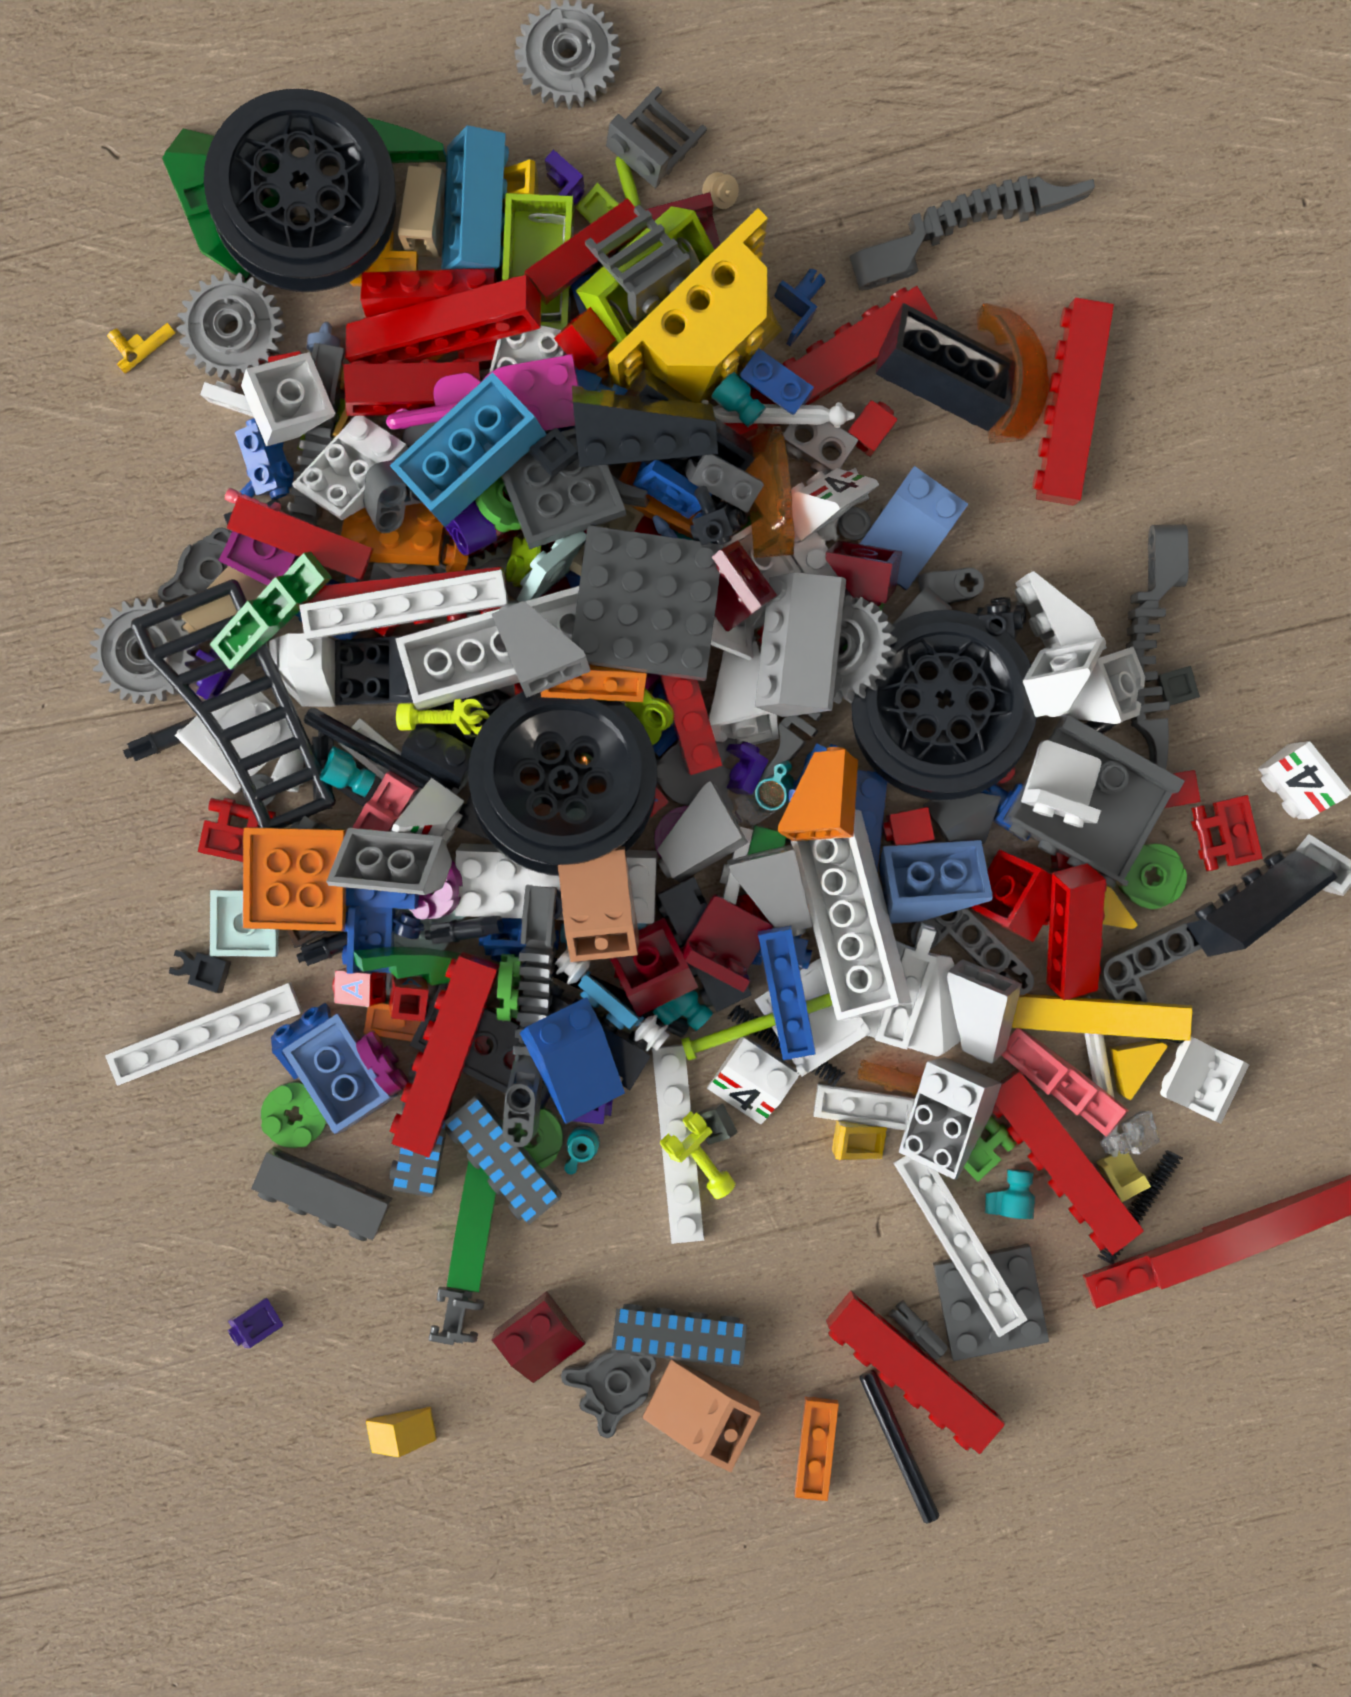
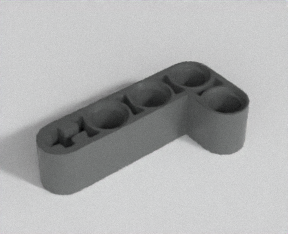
(386, 497)
(979, 947)
(1160, 956)

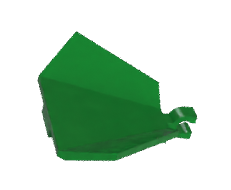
(185, 167)

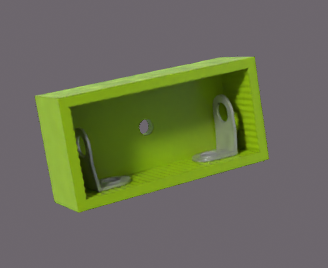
(532, 231)
(611, 300)

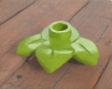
(520, 560)
(647, 715)

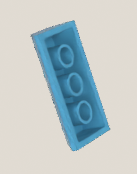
(474, 200)
(468, 449)

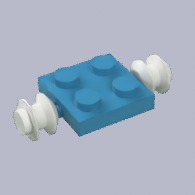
(618, 1013)

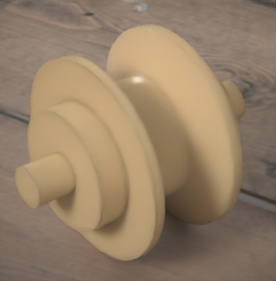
(723, 189)

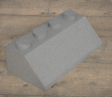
(800, 644)

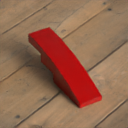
(299, 537)

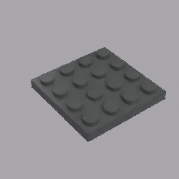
(646, 602)

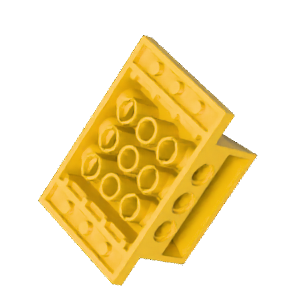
(707, 322)

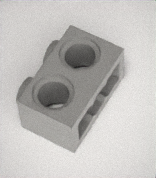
(822, 436)

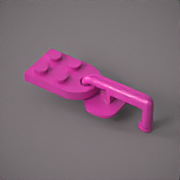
(540, 386)

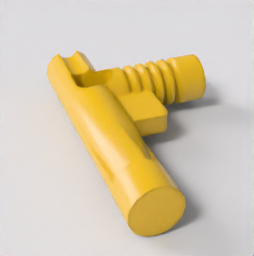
(138, 345)

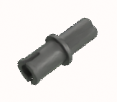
(918, 1331)

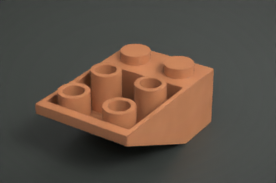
(599, 908)
(702, 1414)

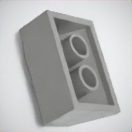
(391, 862)

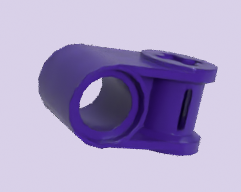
(471, 530)

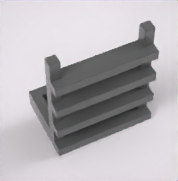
(639, 151)
(654, 275)

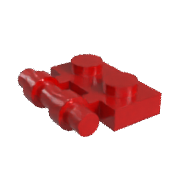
(1236, 830)
(220, 837)

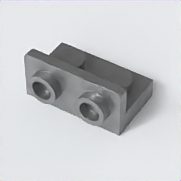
(724, 480)

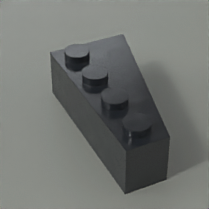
(639, 428)
(684, 907)
(628, 1054)

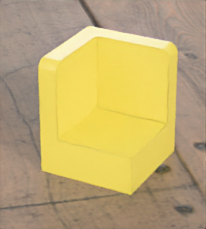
(1123, 1176)

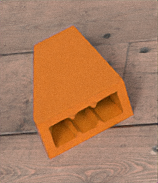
(823, 799)

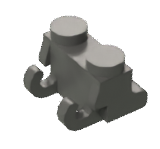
(455, 1317)

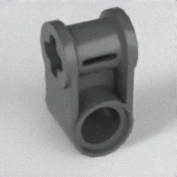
(947, 584)

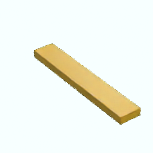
(1104, 1017)

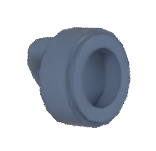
(323, 337)

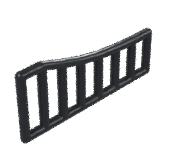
(204, 709)

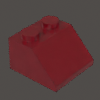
(868, 569)
(656, 972)
(537, 1338)

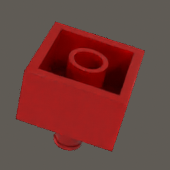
(1019, 896)

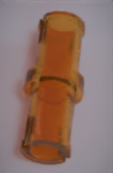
(889, 1077)

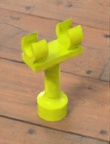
(408, 716)
(719, 1183)

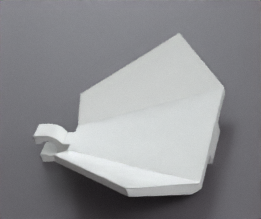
(930, 1019)

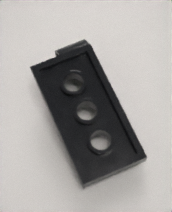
(488, 1067)

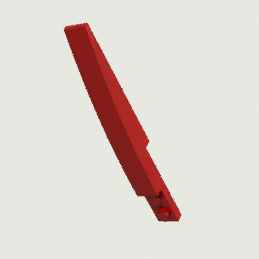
(1222, 1243)

